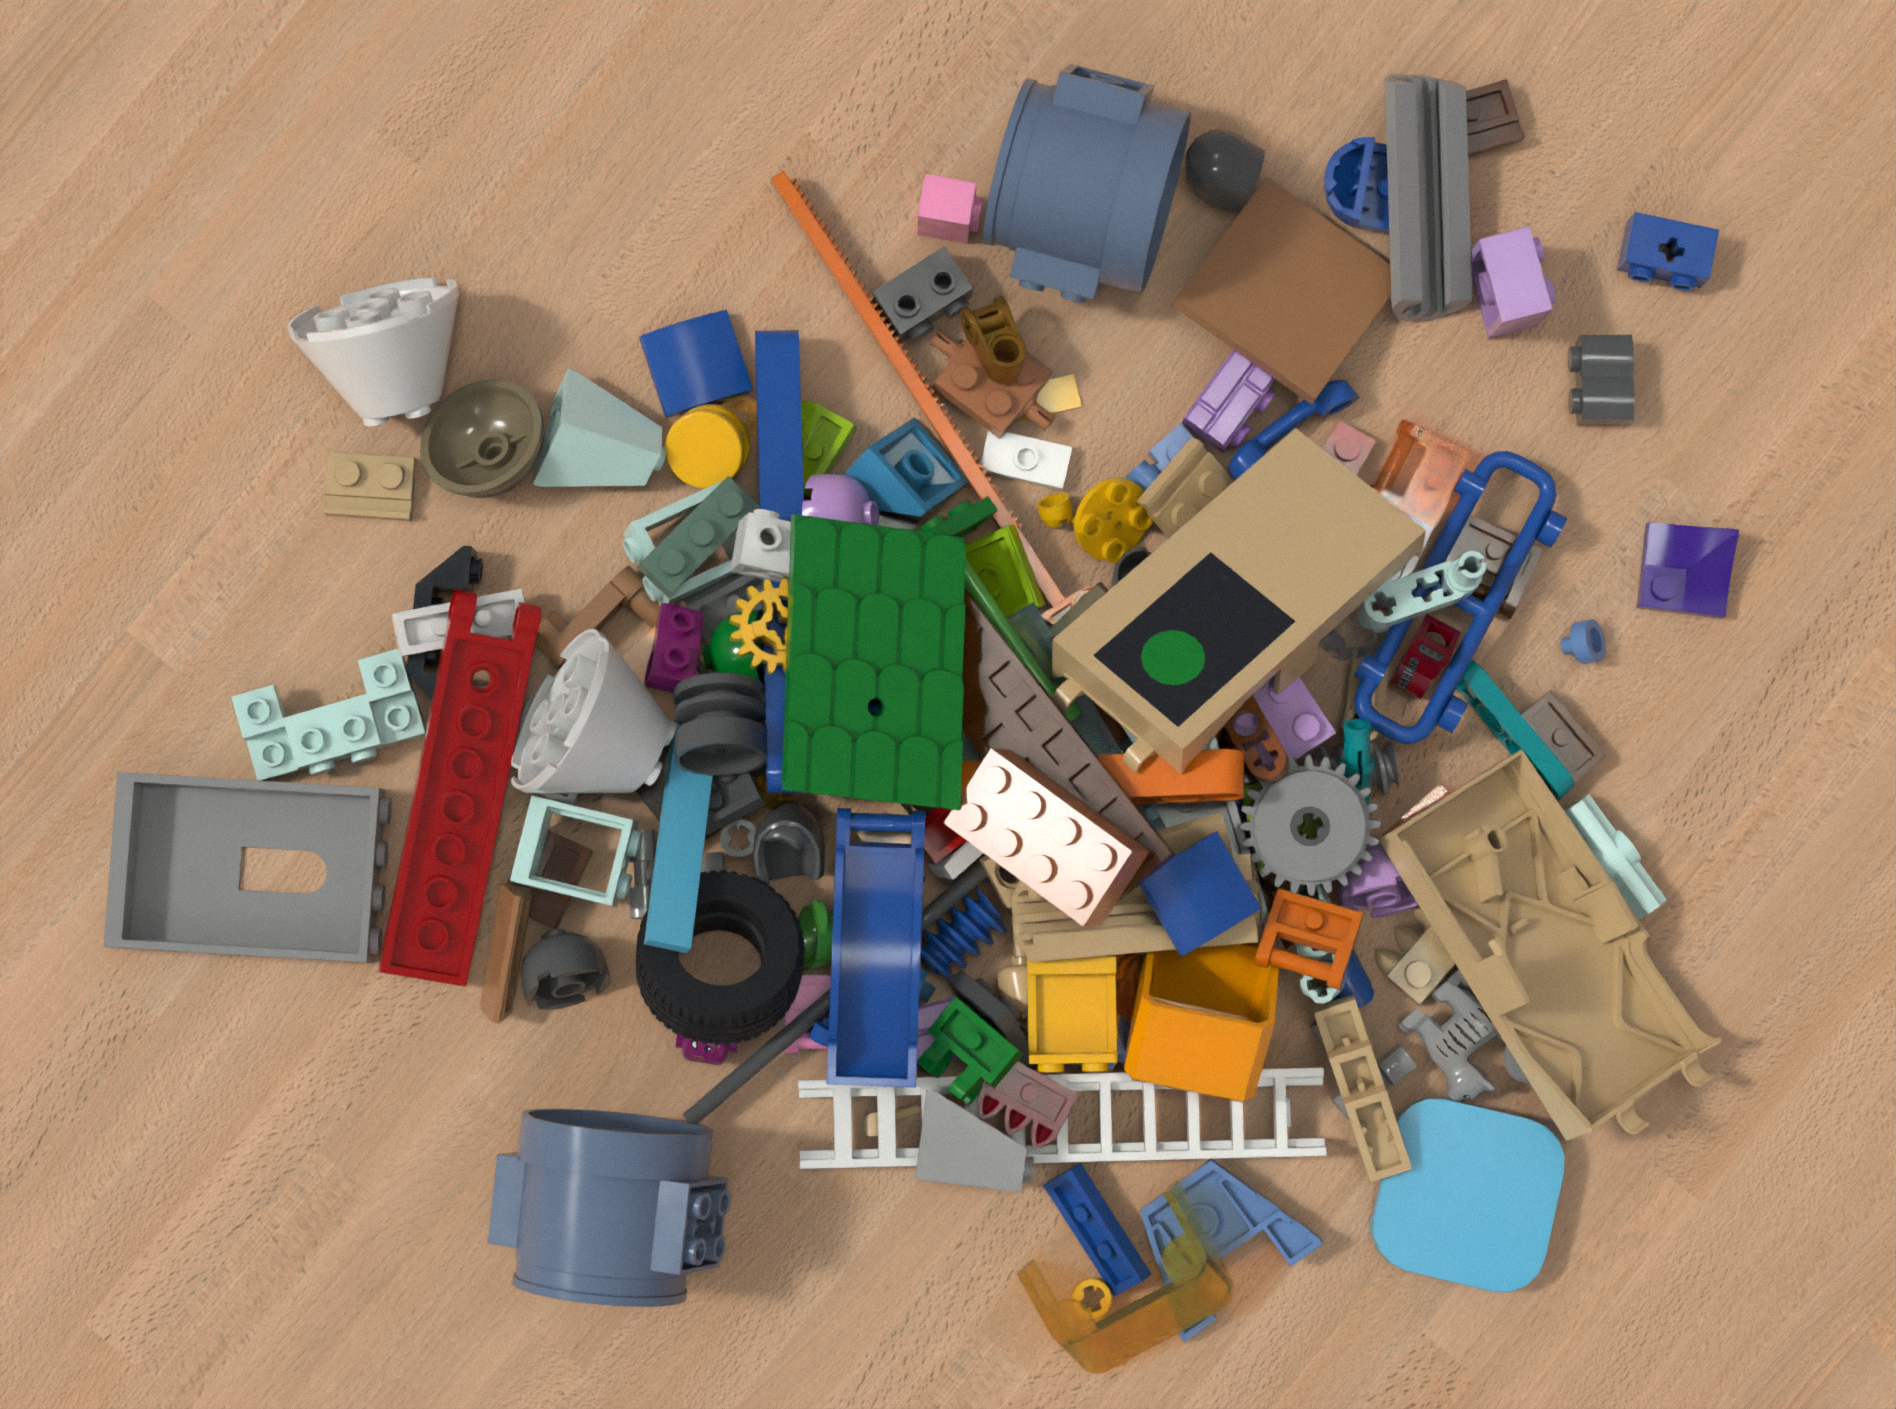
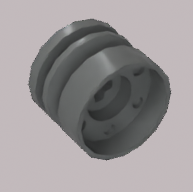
(720, 724)

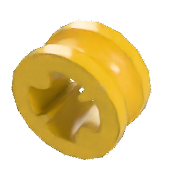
(1105, 1300)

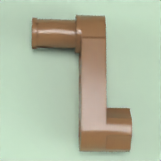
(622, 591)

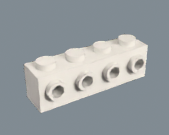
(762, 546)

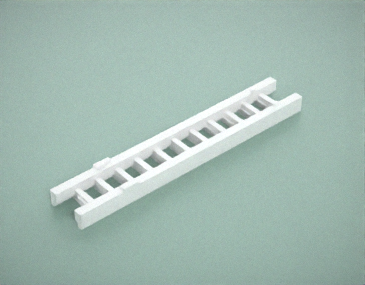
(889, 1156)

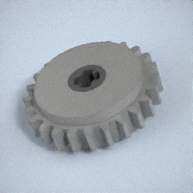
(1338, 840)

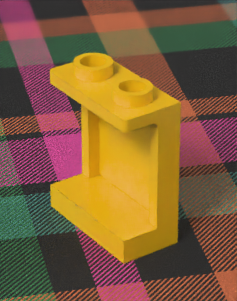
(1072, 1013)

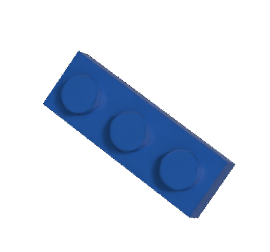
(1097, 1229)

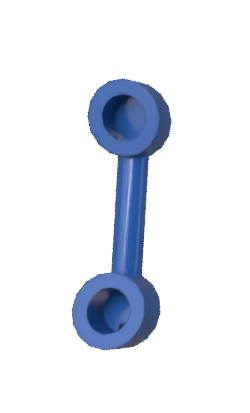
(1332, 399)

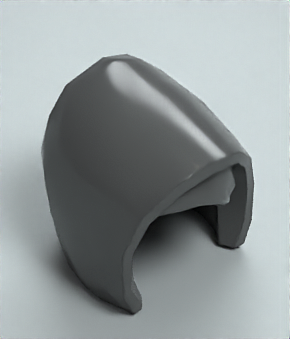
(1223, 168)
(789, 844)

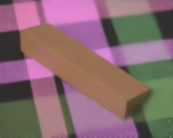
(505, 951)

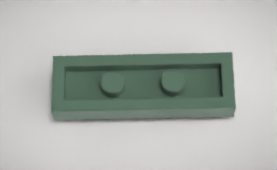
(697, 537)

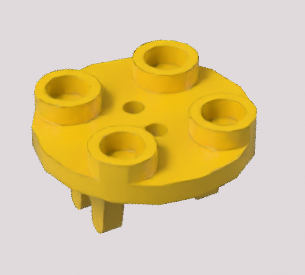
(1098, 533)

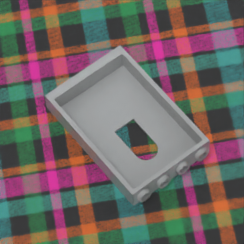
(182, 860)

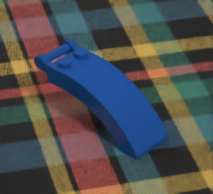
(876, 952)

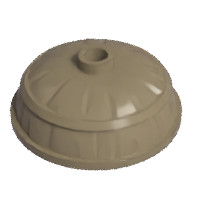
(473, 429)

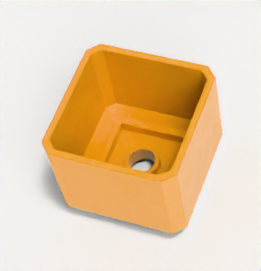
(1202, 1021)

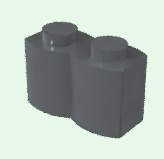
(1603, 380)

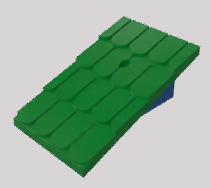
(874, 663)

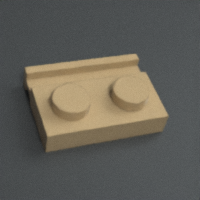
(370, 486)
(1184, 487)

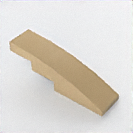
(1362, 1088)

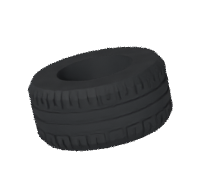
(735, 1010)

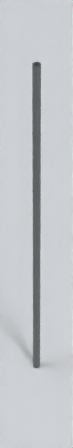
(821, 1006)

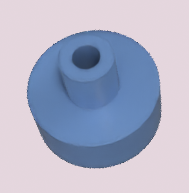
(1585, 642)

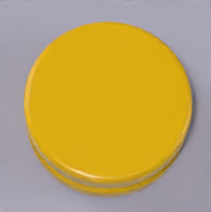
(707, 445)

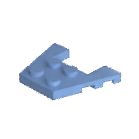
(1230, 1216)

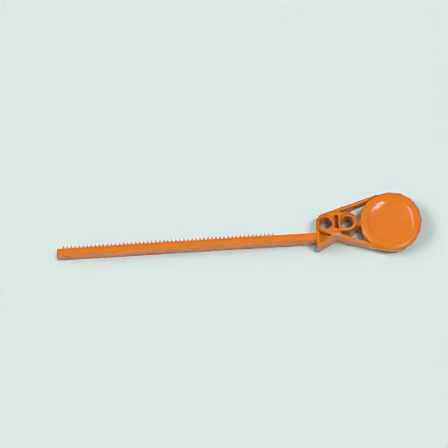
(927, 404)

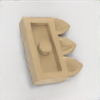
(1423, 960)

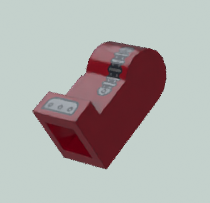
(1424, 657)

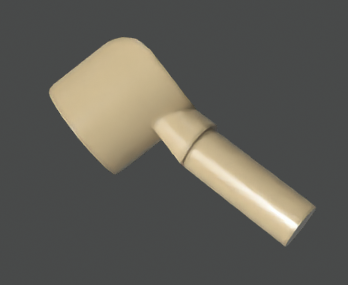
(870, 1119)

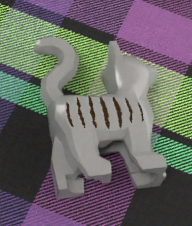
(1458, 1038)

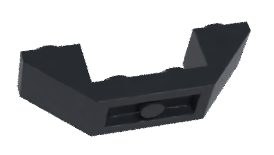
(456, 572)

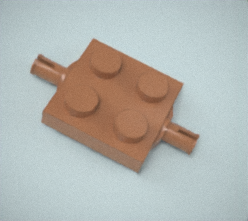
(987, 402)

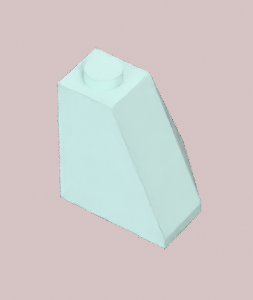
(596, 439)

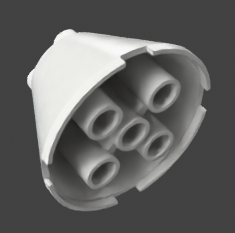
(383, 346)
(591, 726)

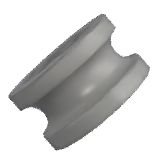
(726, 839)

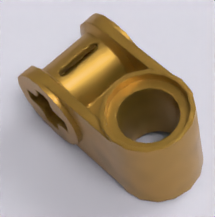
(993, 332)

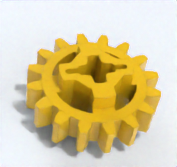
(757, 631)

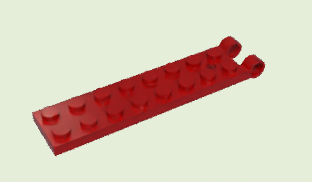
(458, 796)

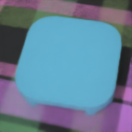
(1475, 1197)

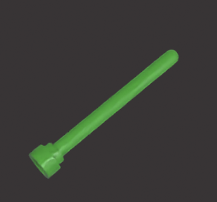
(992, 610)

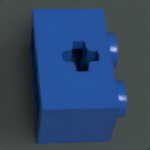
(1688, 243)

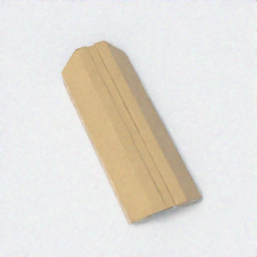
(1130, 927)

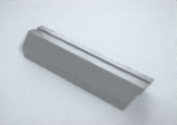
(1428, 196)

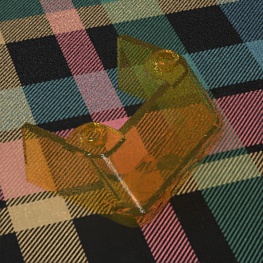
(1196, 1291)

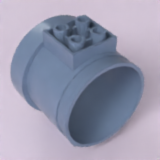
(1085, 183)
(609, 1206)

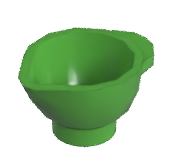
(817, 933)

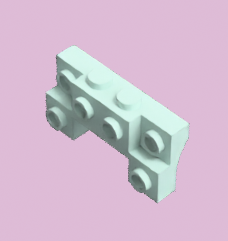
(334, 731)

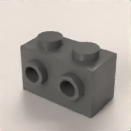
(923, 295)

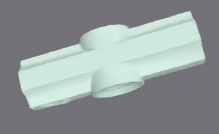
(1616, 856)

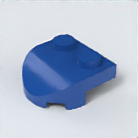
(1359, 185)

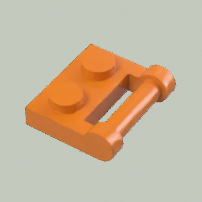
(1312, 925)

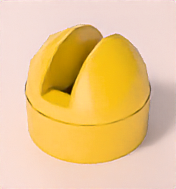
(1054, 509)

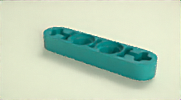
(1512, 728)

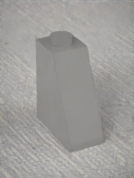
(967, 1150)

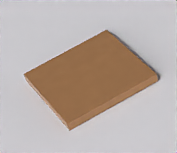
(1287, 290)

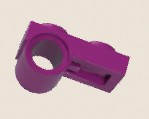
(674, 647)

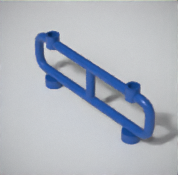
(1541, 525)

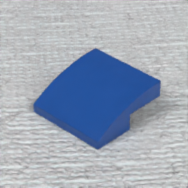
(695, 363)
(1199, 894)

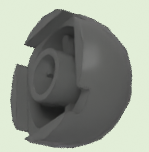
(562, 969)

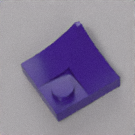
(1686, 569)

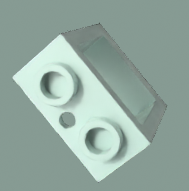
(639, 545)
(533, 842)

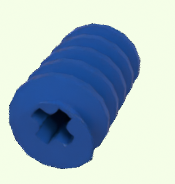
(961, 934)

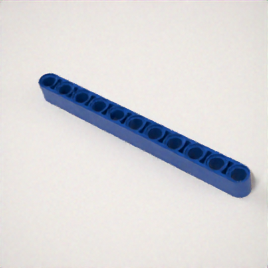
(779, 491)

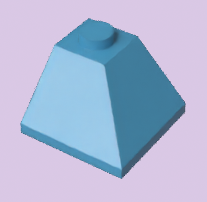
(907, 471)

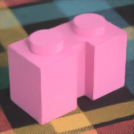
(949, 209)

